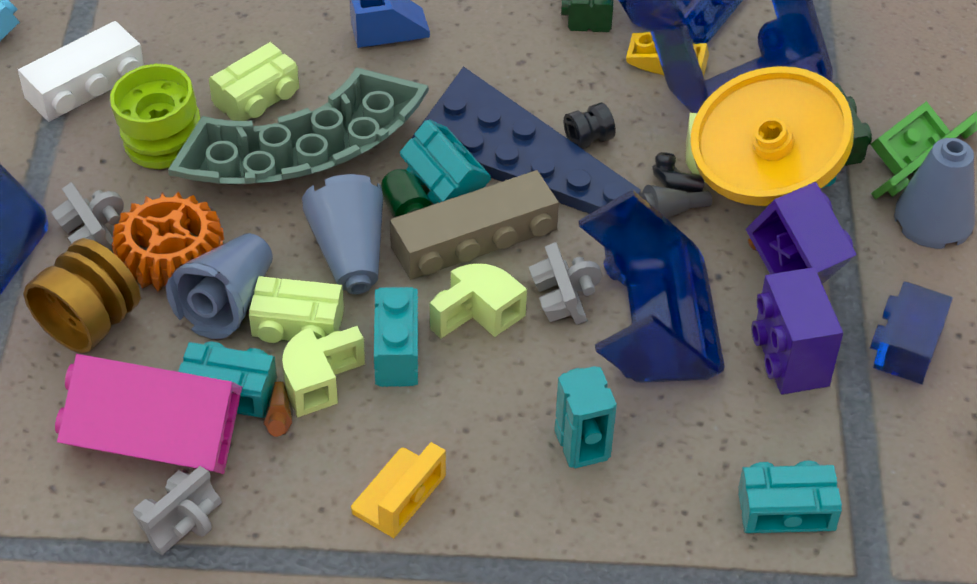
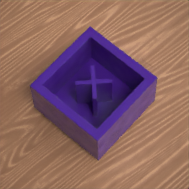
(801, 234)
(797, 331)

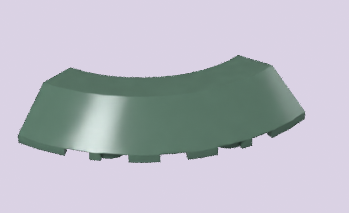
(302, 142)

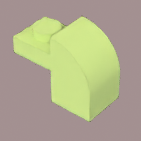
(482, 294)
(312, 367)

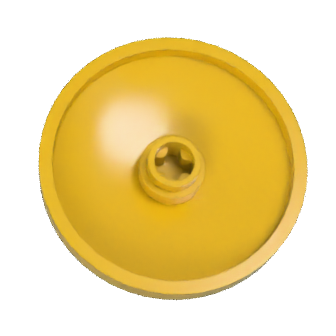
(771, 134)

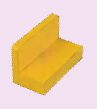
(401, 488)

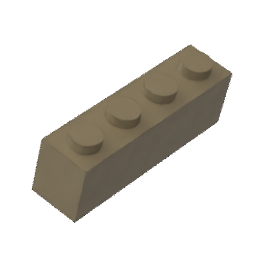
(473, 224)

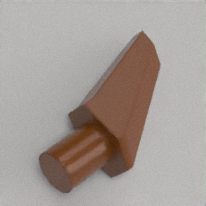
(278, 413)

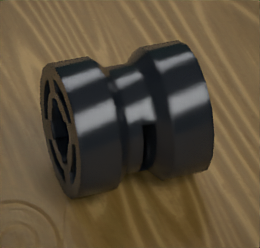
(588, 126)

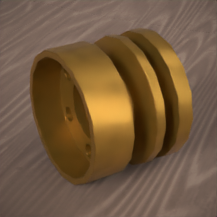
(82, 295)

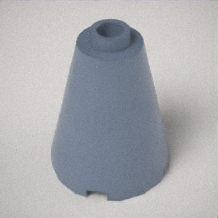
(940, 197)
(347, 228)
(219, 285)

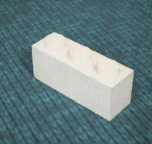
(80, 70)

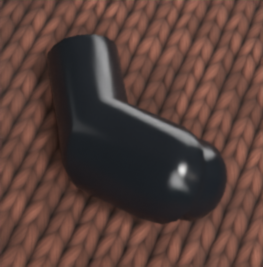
(672, 178)

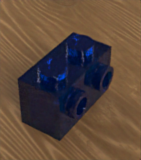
(911, 331)

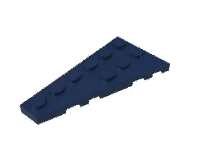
(515, 142)

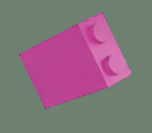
(148, 413)

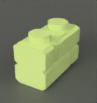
(254, 83)
(289, 306)

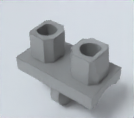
(101, 210)
(555, 271)
(180, 511)

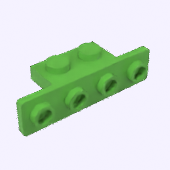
(910, 141)

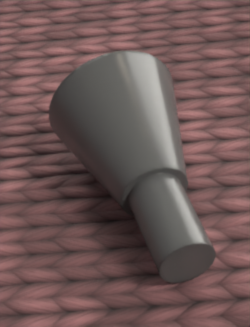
(673, 202)

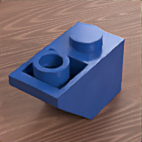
(387, 21)

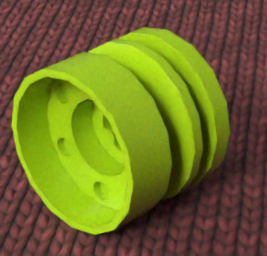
(154, 113)

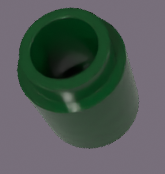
(403, 193)

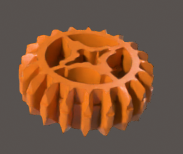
(165, 231)

